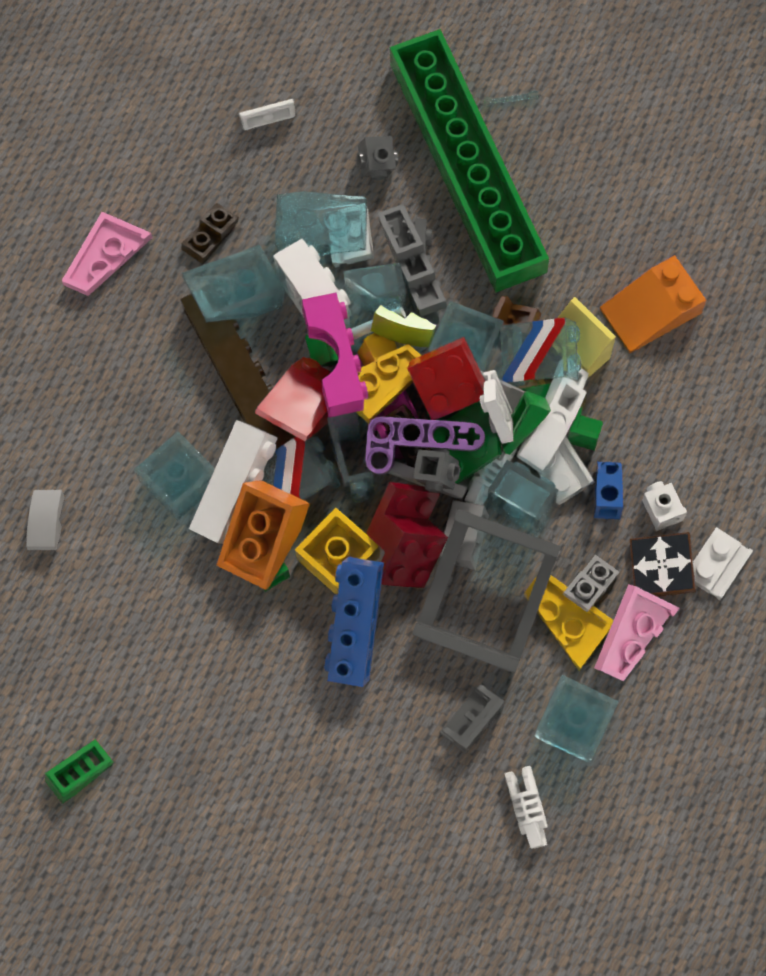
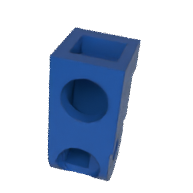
(608, 490)

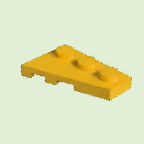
(386, 380)
(572, 626)

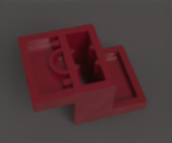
(407, 535)

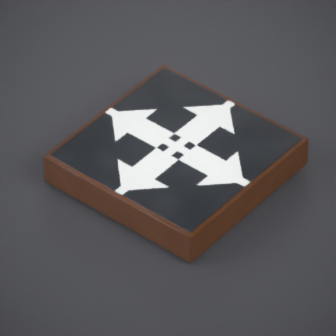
(663, 564)

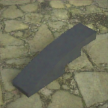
(415, 266)

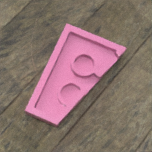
(103, 253)
(634, 626)

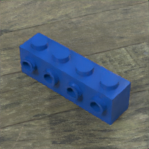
(355, 621)

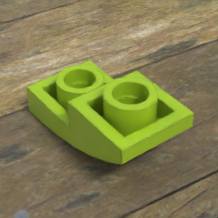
(411, 331)

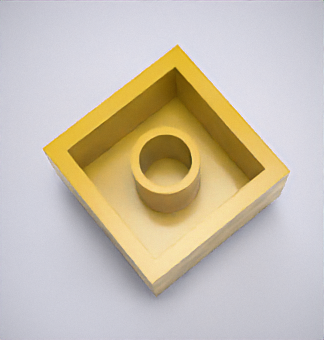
(333, 543)

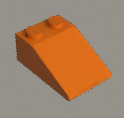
(654, 304)
(261, 532)

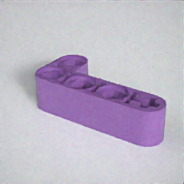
(425, 439)

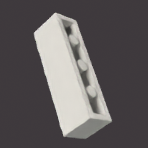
(239, 463)

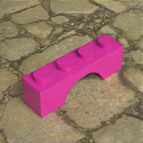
(325, 322)

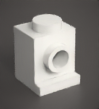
(663, 515)

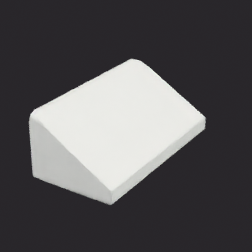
(267, 114)

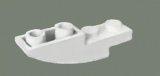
(564, 401)

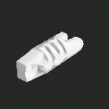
(483, 479)
(528, 808)

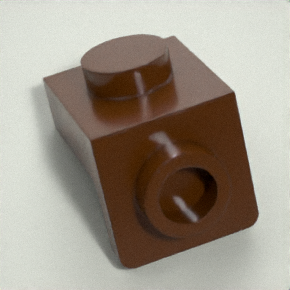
(513, 313)

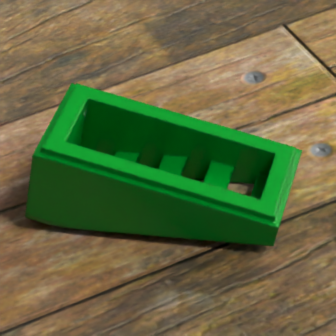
(526, 417)
(84, 779)

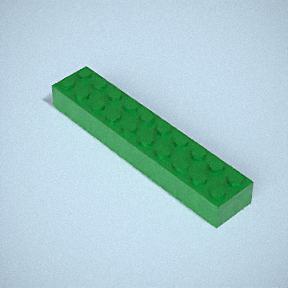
(468, 161)

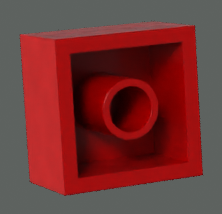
(447, 378)

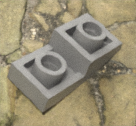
(43, 520)
(591, 583)

